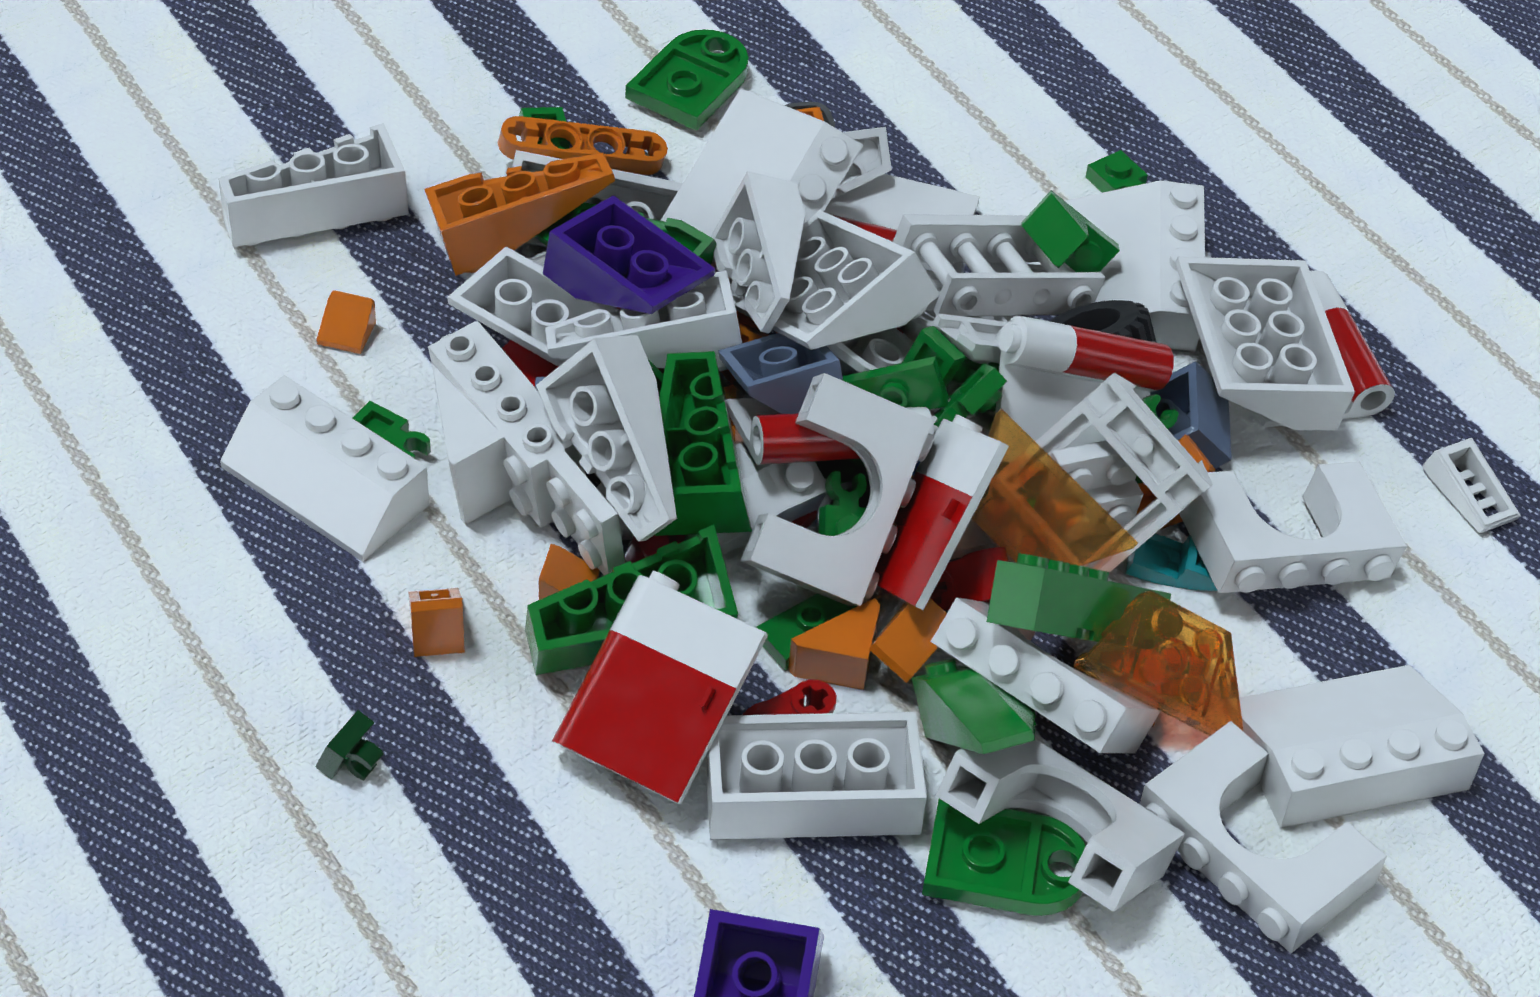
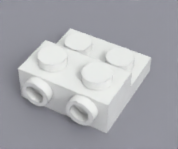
(1103, 477)

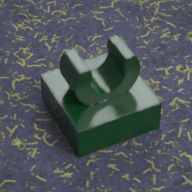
(351, 749)

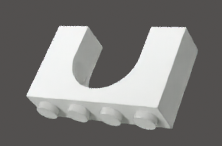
(889, 444)
(1251, 555)
(1072, 700)
(1125, 841)
(1285, 895)

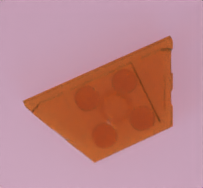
(1041, 508)
(1169, 662)

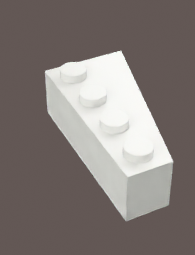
(316, 191)

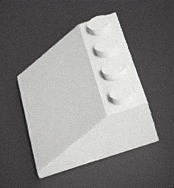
(768, 141)
(1152, 229)
(849, 285)
(1268, 339)
(1359, 744)

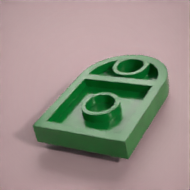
(688, 79)
(1002, 861)

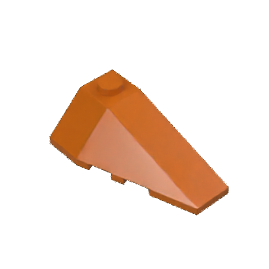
(507, 211)

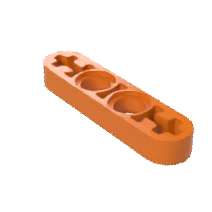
(582, 139)

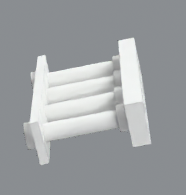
(985, 292)

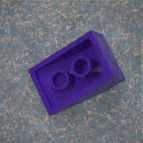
(621, 259)
(758, 957)

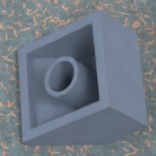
(778, 370)
(1201, 412)

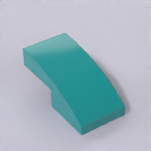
(1170, 564)

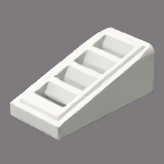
(1474, 467)

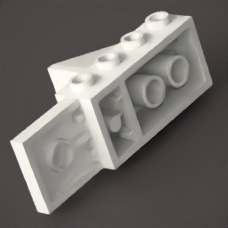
(508, 450)

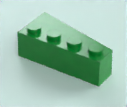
(701, 448)
(1058, 597)
(573, 623)

